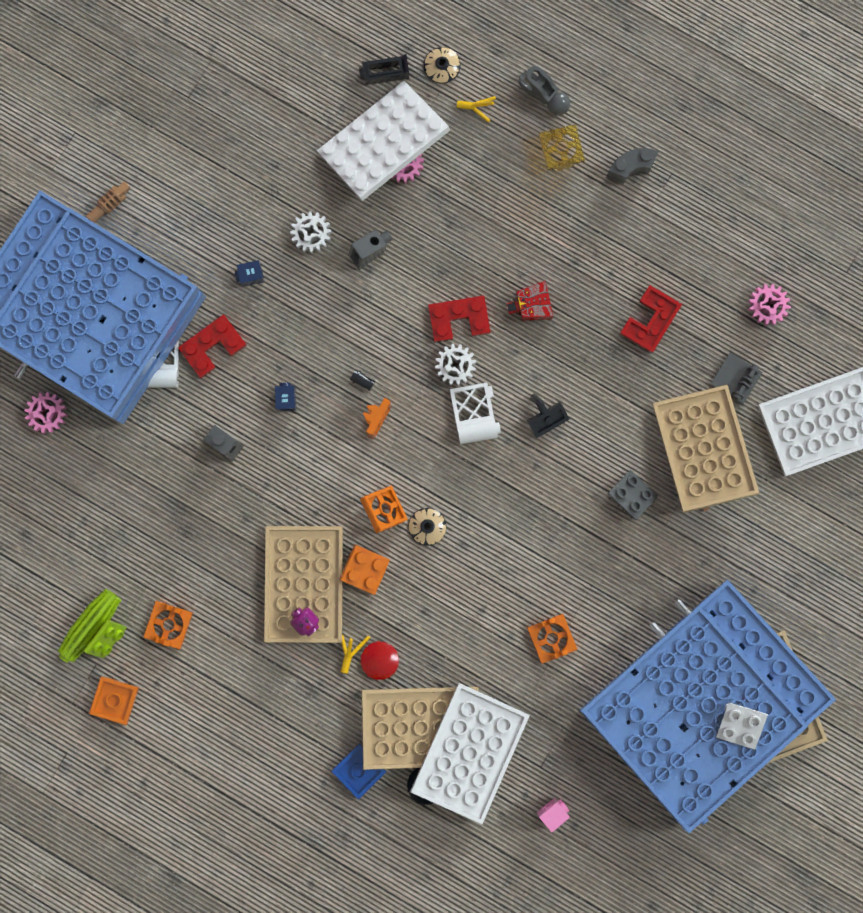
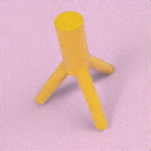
(472, 106)
(348, 654)

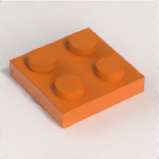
(364, 569)
(114, 700)

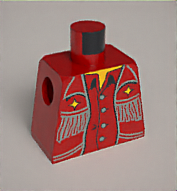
(532, 303)

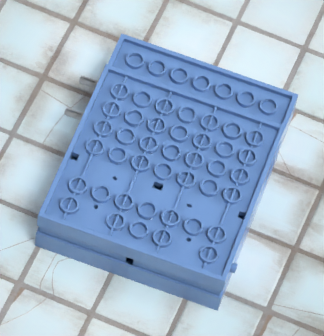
(88, 307)
(674, 695)

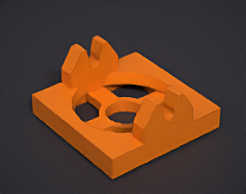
(376, 417)
(390, 494)
(152, 635)
(543, 655)

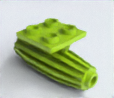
(93, 629)

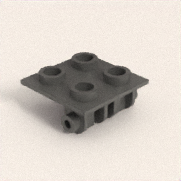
(738, 376)
(632, 495)

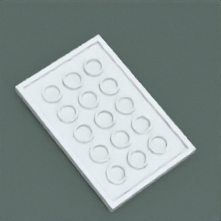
(383, 140)
(816, 422)
(470, 753)

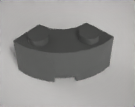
(631, 163)

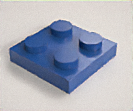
(352, 774)

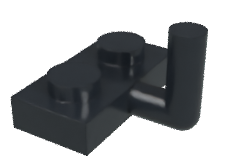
(547, 418)

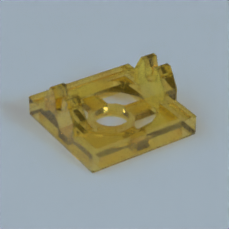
(558, 133)

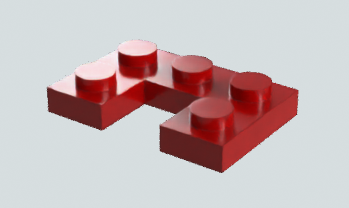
(471, 308)
(665, 311)
(218, 331)

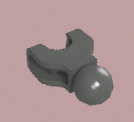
(544, 90)

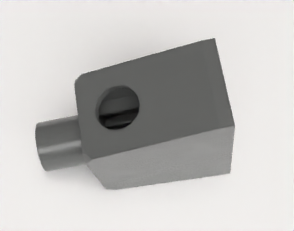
(368, 248)
(223, 442)

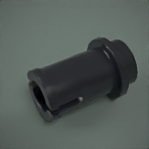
(362, 380)

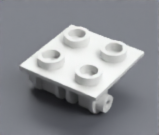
(741, 725)

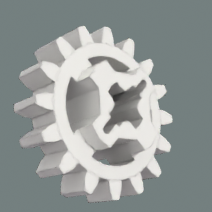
(313, 224)
(449, 353)

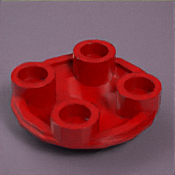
(379, 660)

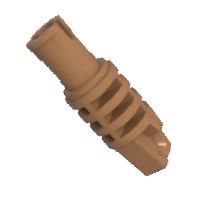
(109, 201)

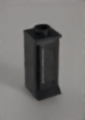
(387, 76)

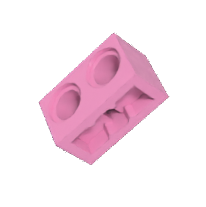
(554, 814)

